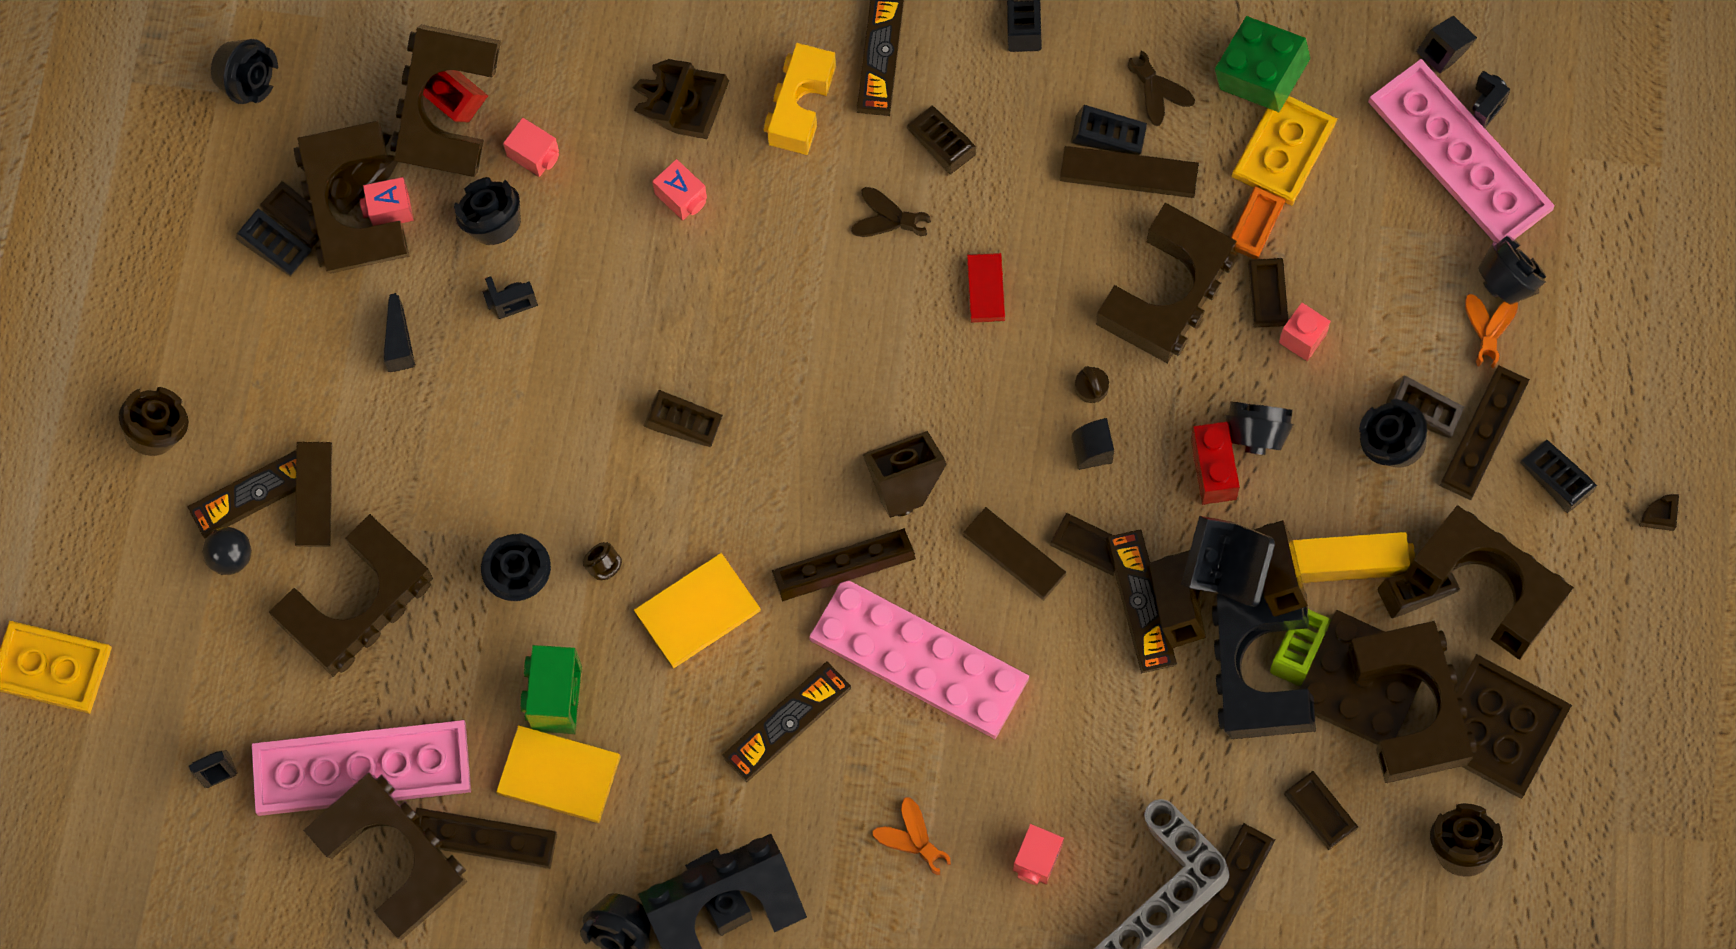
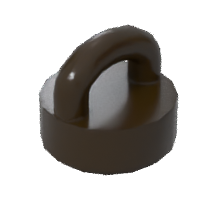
(1091, 384)
(602, 561)

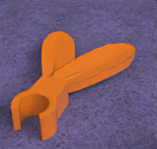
(1489, 329)
(914, 840)

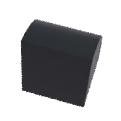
(1446, 44)
(1093, 444)

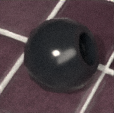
(227, 551)

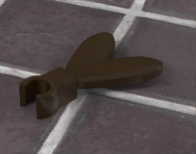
(1158, 88)
(889, 216)

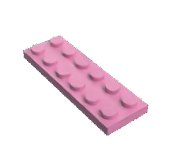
(1460, 153)
(919, 658)
(321, 769)

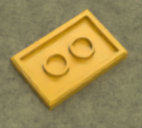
(1284, 149)
(697, 610)
(51, 666)
(558, 774)

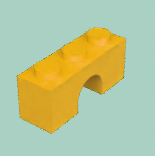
(806, 72)

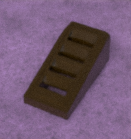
(949, 162)
(1428, 396)
(678, 430)
(1399, 599)

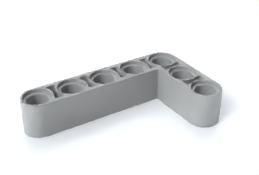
(1188, 877)

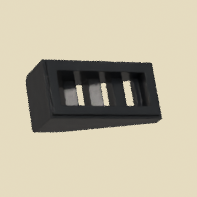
(1024, 37)
(1106, 142)
(259, 218)
(397, 347)
(1567, 501)
(213, 768)

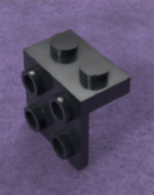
(1228, 560)

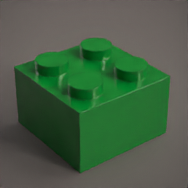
(1262, 63)
(552, 689)

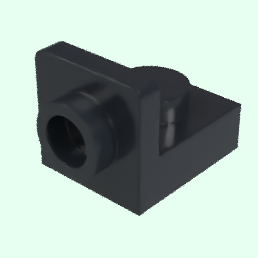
(1493, 97)
(512, 300)

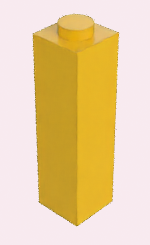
(1353, 557)

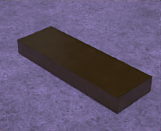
(313, 494)
(1014, 553)

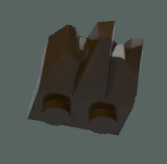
(682, 97)
(348, 184)

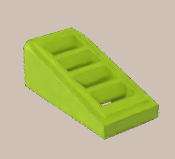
(1294, 666)

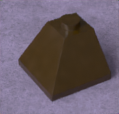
(905, 472)

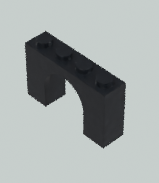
(1247, 710)
(751, 868)

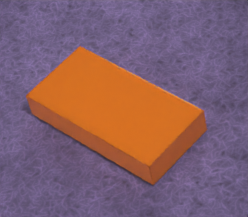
(1257, 222)

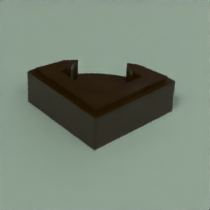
(1661, 513)

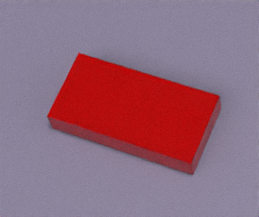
(986, 287)

